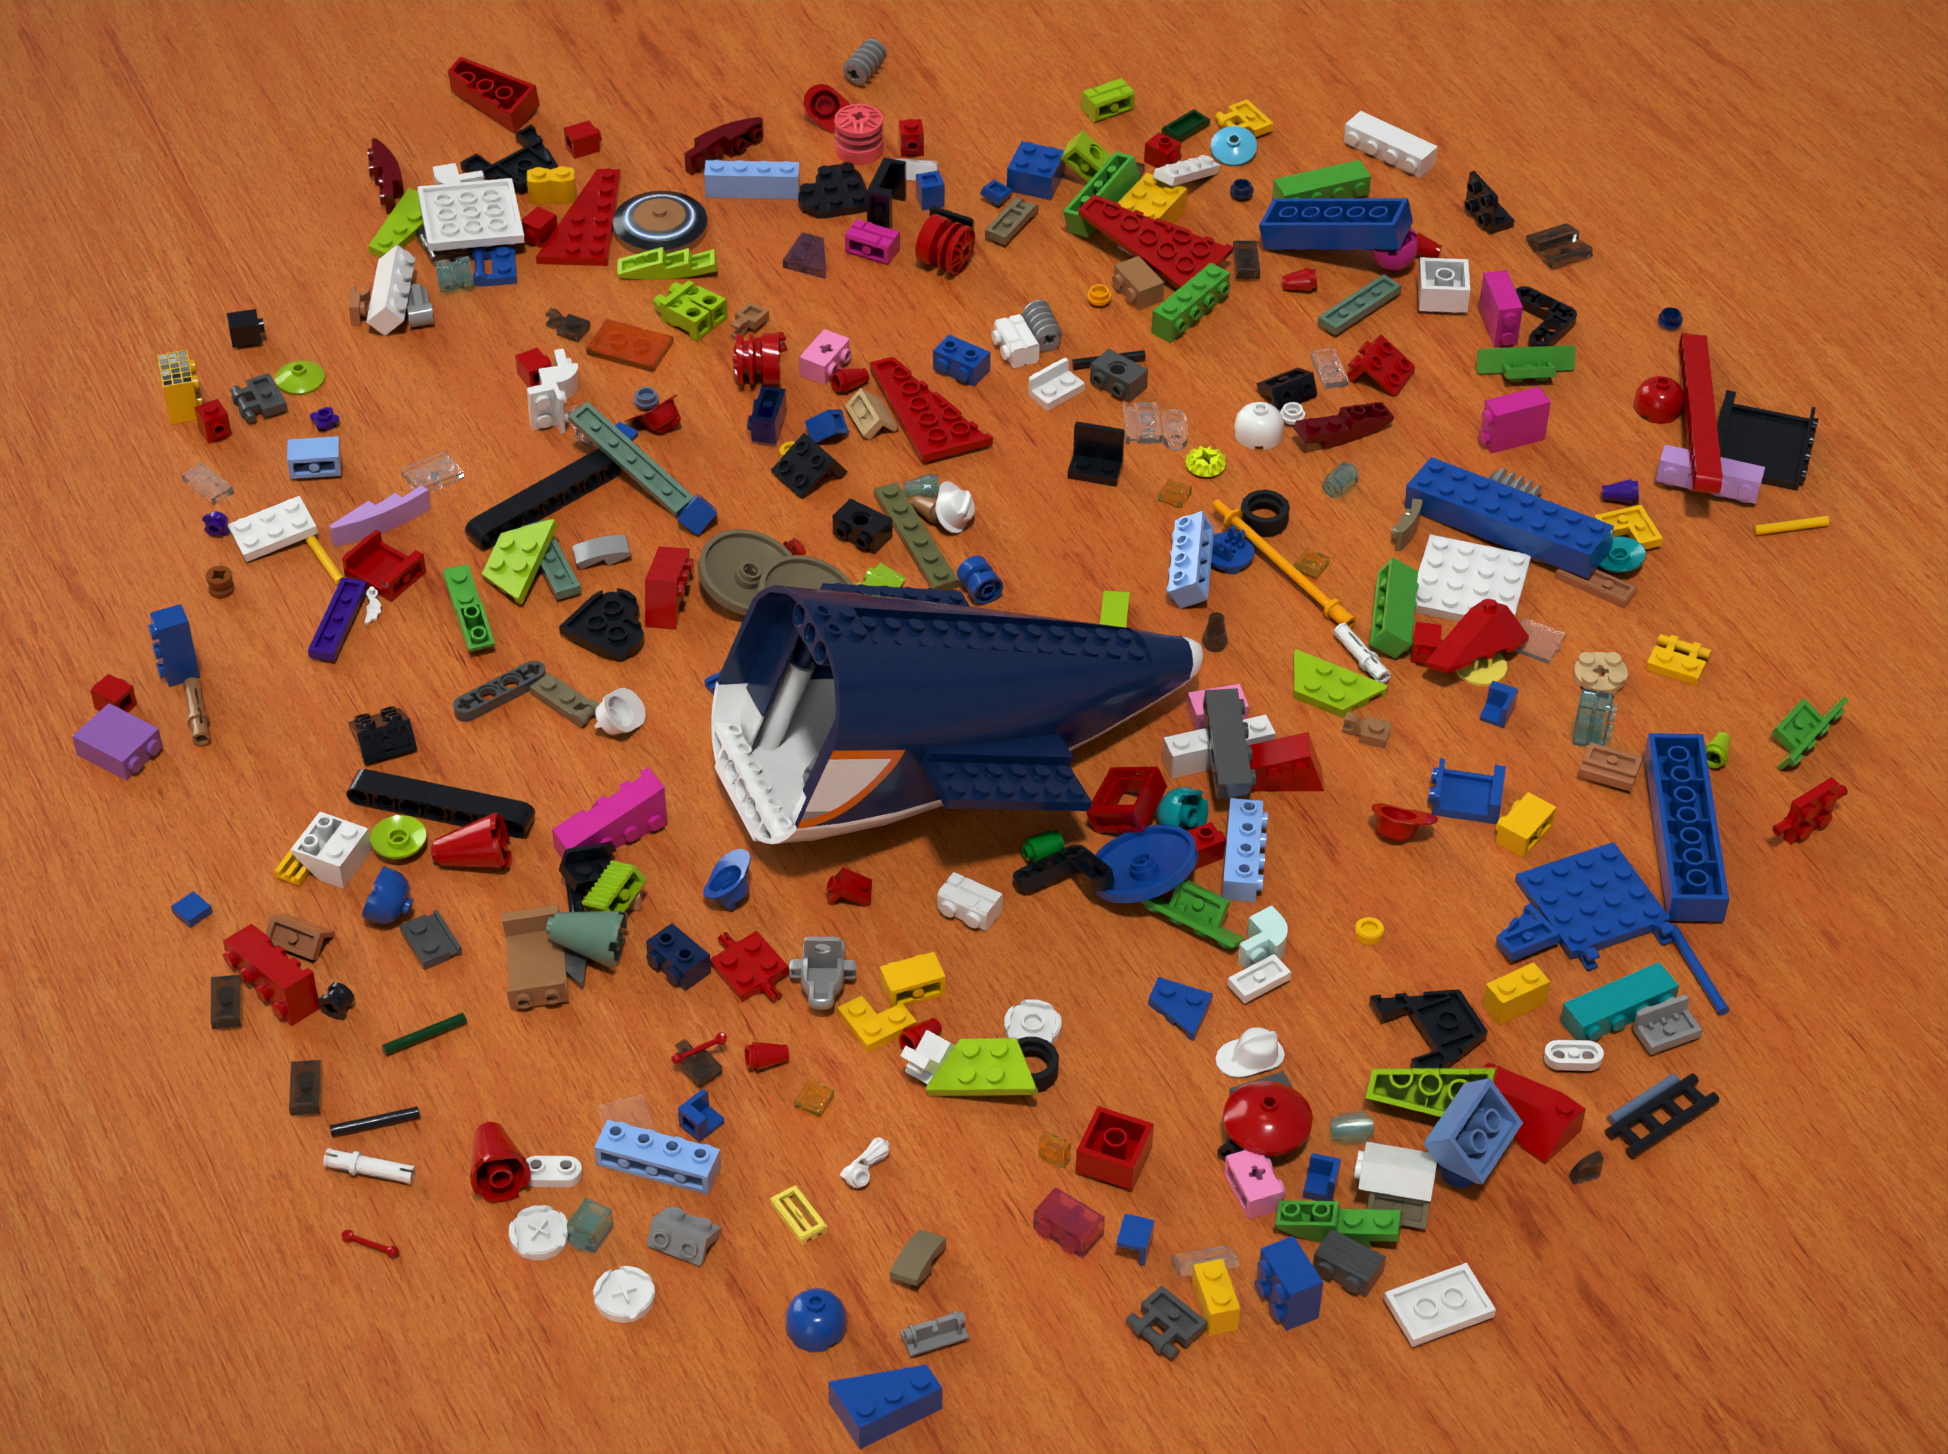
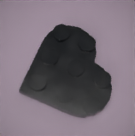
(836, 192)
(607, 625)

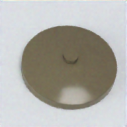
(734, 564)
(800, 572)

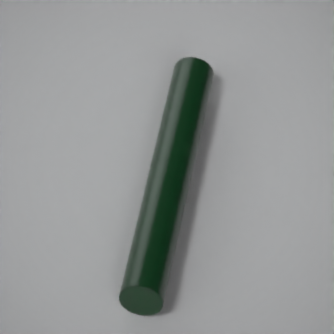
(424, 1034)

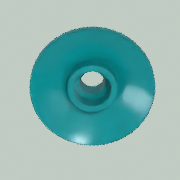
(1624, 556)

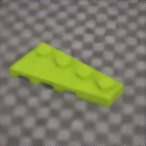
(399, 226)

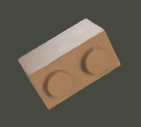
(1138, 283)

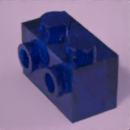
(767, 415)

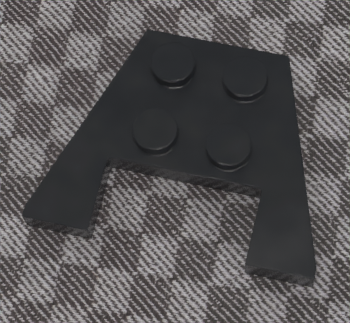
(517, 163)
(1443, 1020)

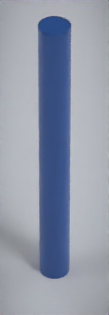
(1699, 971)

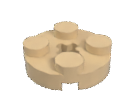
(1609, 664)

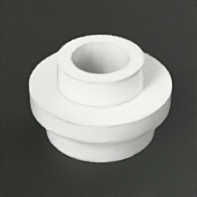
(1291, 412)

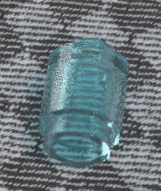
(1340, 480)
(1351, 1127)

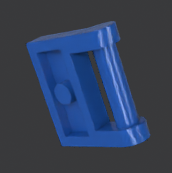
(503, 266)

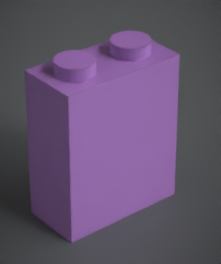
(117, 741)

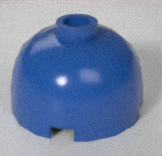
(388, 898)
(816, 1320)

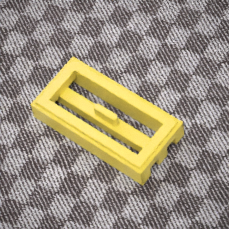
(809, 1232)

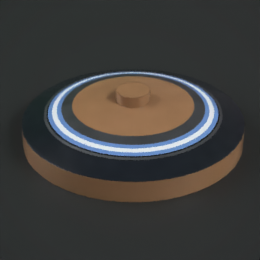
(660, 221)

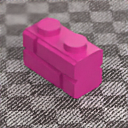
(872, 241)

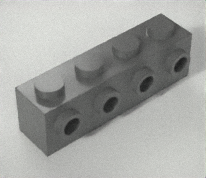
(1228, 744)

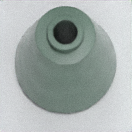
(590, 934)

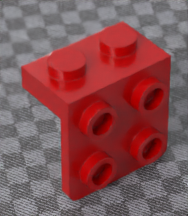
(1383, 364)

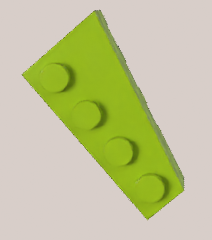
(1422, 1088)

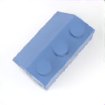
(1473, 1131)

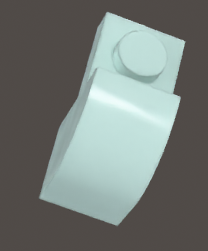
(1266, 937)

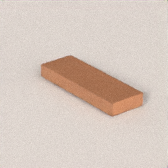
(1601, 586)

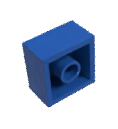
(1035, 170)
(1289, 1283)

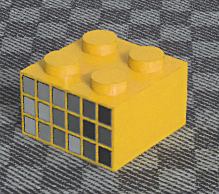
(179, 386)

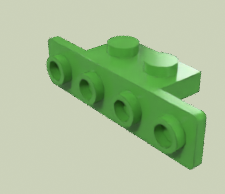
(1526, 362)
(1801, 726)
(1198, 909)

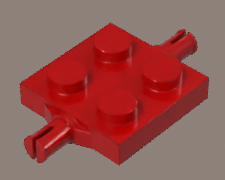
(1810, 811)
(749, 966)

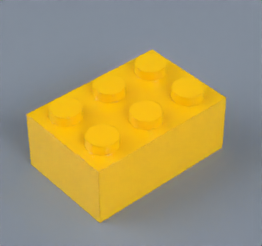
(1156, 199)

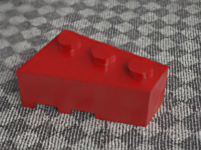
(666, 586)

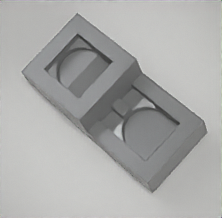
(606, 548)

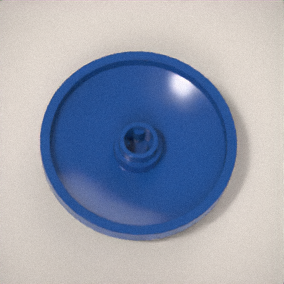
(1148, 863)

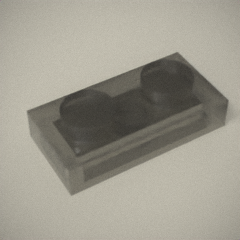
(1246, 260)
(226, 1002)
(305, 1087)

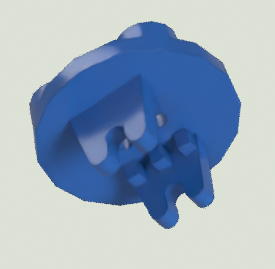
(1232, 551)

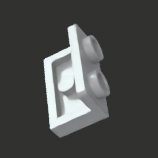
(1666, 1025)
(682, 1235)

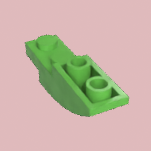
(468, 608)
(1316, 1218)

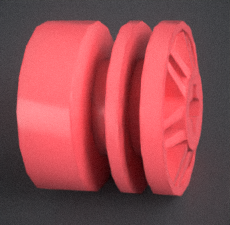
(859, 134)

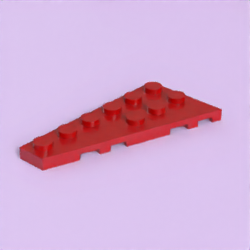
(587, 227)
(1162, 245)
(927, 417)

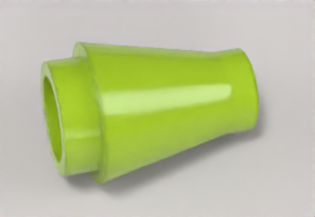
(1718, 750)

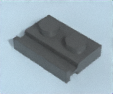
(430, 939)

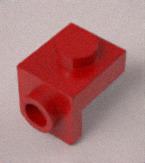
(849, 886)

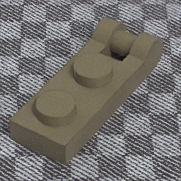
(1011, 220)
(564, 699)

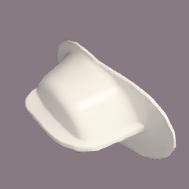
(954, 507)
(620, 712)
(1250, 1054)

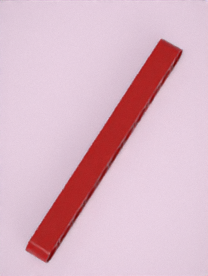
(1700, 414)

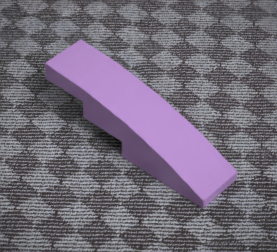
(381, 517)

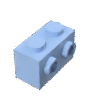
(314, 457)

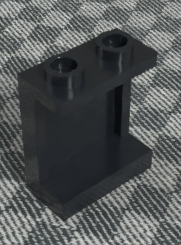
(886, 185)

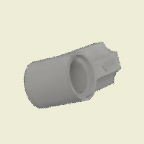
(419, 308)

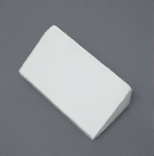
(918, 166)

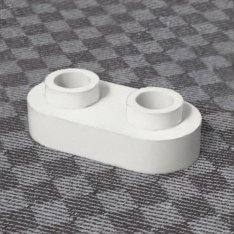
(1572, 1055)
(551, 1171)

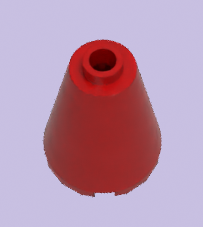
(475, 845)
(497, 1164)

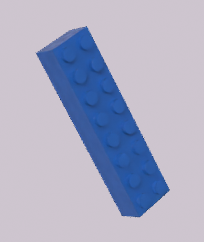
(1510, 517)
(1686, 827)

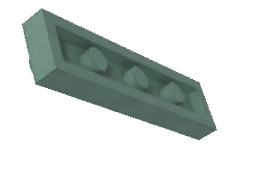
(1359, 304)
(558, 571)

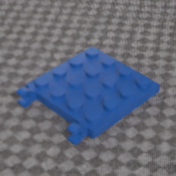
(1594, 902)

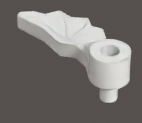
(373, 607)

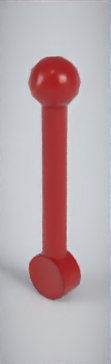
(721, 1039)
(348, 1236)

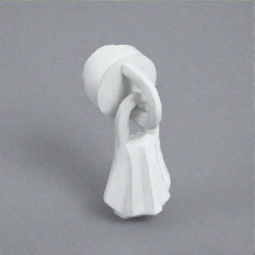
(857, 1173)

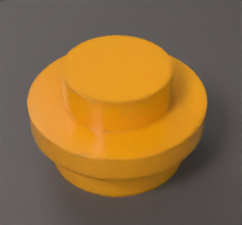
(1099, 295)

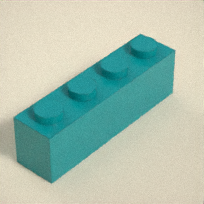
(1617, 1003)

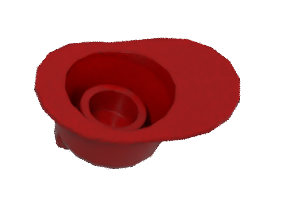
(822, 104)
(661, 417)
(1399, 823)

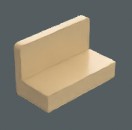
(869, 413)

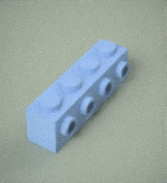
(752, 179)
(1191, 560)
(1243, 850)
(658, 1156)

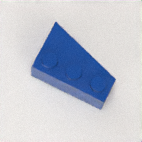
(173, 645)
(884, 1401)

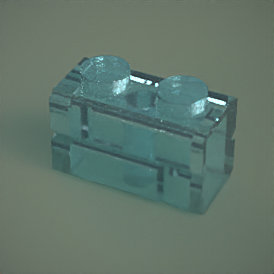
(1593, 718)

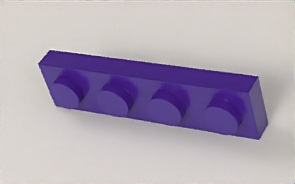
(337, 619)

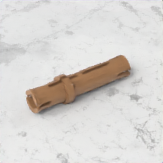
(197, 718)

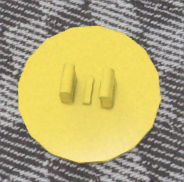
(1484, 671)

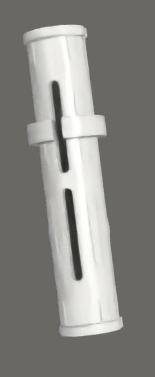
(1368, 660)
(356, 1163)

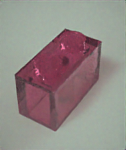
(1068, 1223)

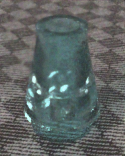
(924, 486)

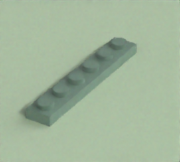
(630, 458)

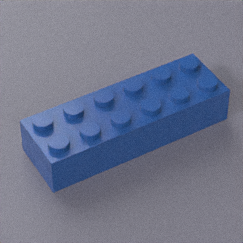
(1336, 223)

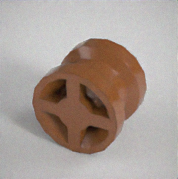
(220, 582)

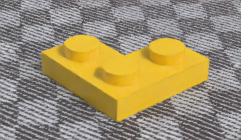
(1635, 523)
(874, 1029)

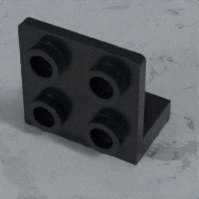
(1484, 206)
(1097, 454)
(805, 466)
(383, 734)

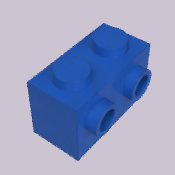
(961, 360)

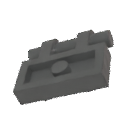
(265, 395)
(1170, 1314)

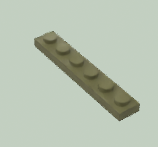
(915, 537)

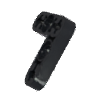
(1558, 317)
(1071, 859)

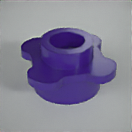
(324, 419)
(216, 523)

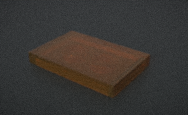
(629, 345)

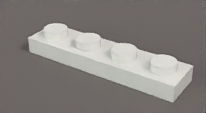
(1187, 170)

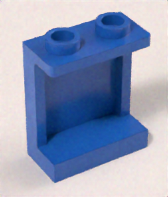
(1467, 794)

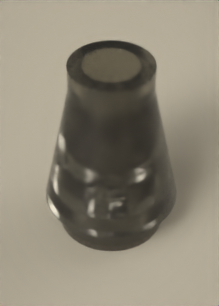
(1215, 633)

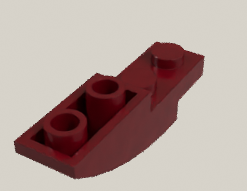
(723, 140)
(386, 174)
(1348, 426)

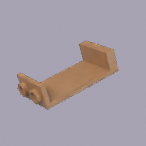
(534, 961)

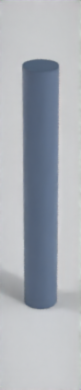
(1642, 1098)

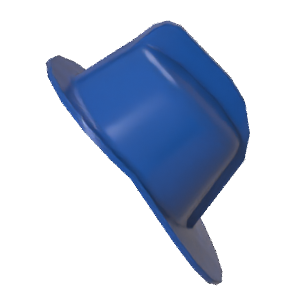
(729, 880)

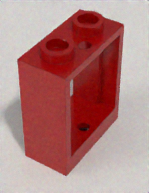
(1114, 818)

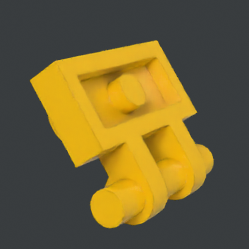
(1247, 117)
(1677, 665)

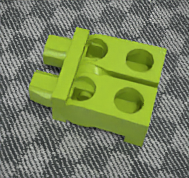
(691, 309)

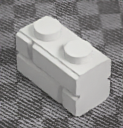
(1015, 341)
(969, 902)

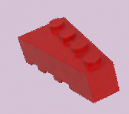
(494, 93)
(272, 974)

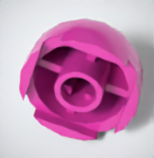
(1399, 258)

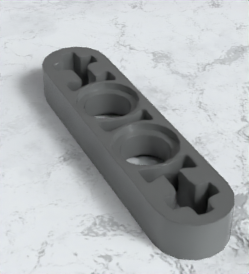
(472, 705)

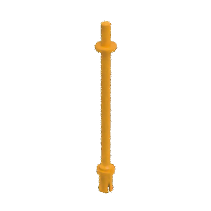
(1332, 607)

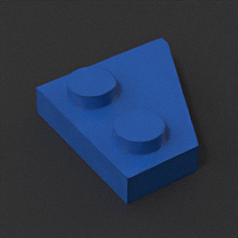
(1527, 935)
(1180, 1005)

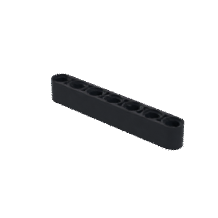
(542, 498)
(436, 801)

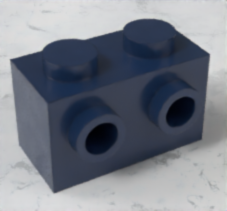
(678, 957)

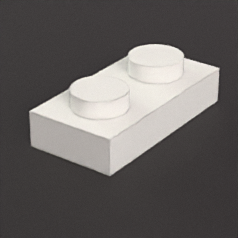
(1259, 978)

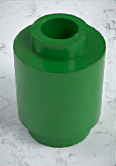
(1042, 845)

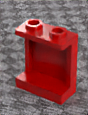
(383, 566)

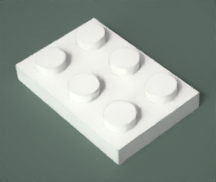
(272, 528)
(1439, 1304)

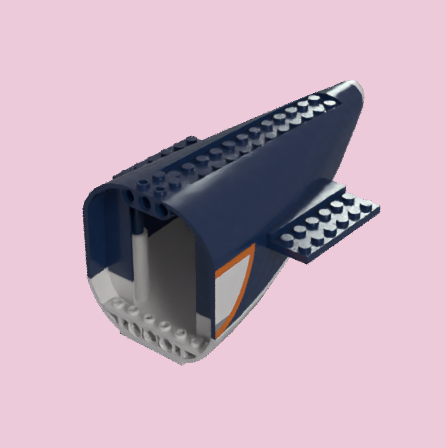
(919, 706)

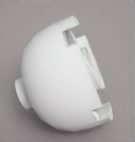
(1259, 426)

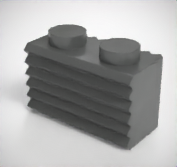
(1348, 1263)

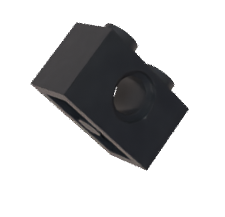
(862, 526)

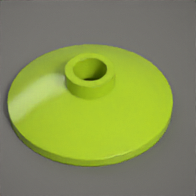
(300, 377)
(398, 837)

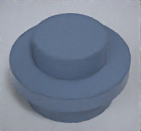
(646, 398)

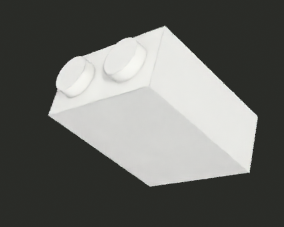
(1396, 1171)

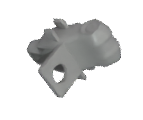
(822, 970)

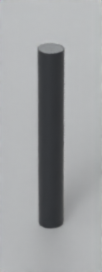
(1086, 362)
(374, 1121)

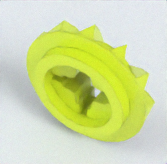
(1198, 466)

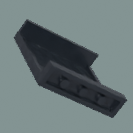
(1767, 440)

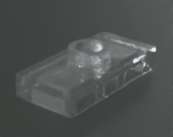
(1329, 368)
(207, 483)
(1184, 1262)

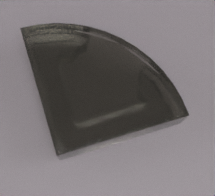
(1587, 1168)

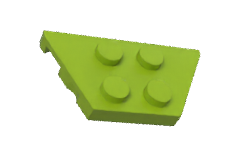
(518, 558)
(1332, 686)
(983, 1069)

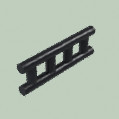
(1664, 1100)

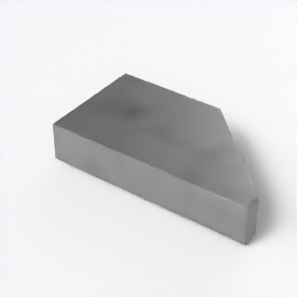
(575, 967)

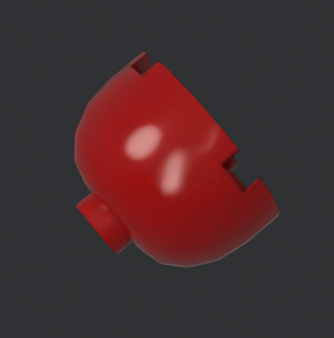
(1659, 400)

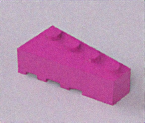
(617, 819)

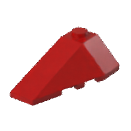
(1479, 634)
(1547, 1114)

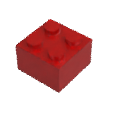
(1114, 1147)

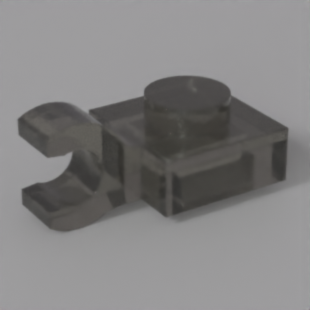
(569, 327)
(699, 1067)

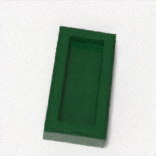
(1186, 126)

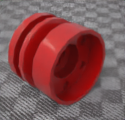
(945, 244)
(757, 358)

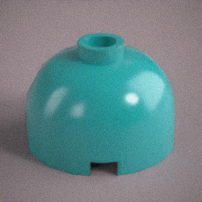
(1183, 808)

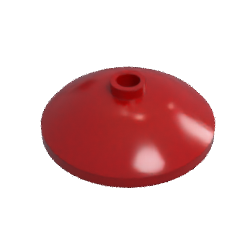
(1266, 1128)

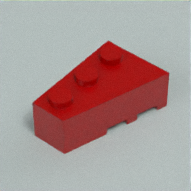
(1287, 765)

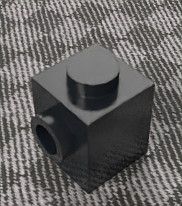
(245, 328)

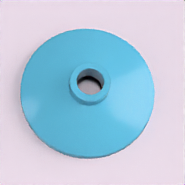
(1233, 153)

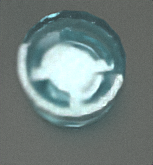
(454, 274)

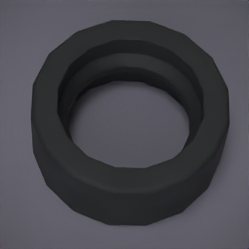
(1268, 500)
(1045, 1050)

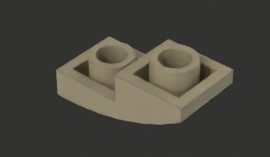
(1407, 525)
(917, 1256)

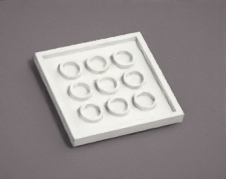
(470, 214)
(1463, 573)

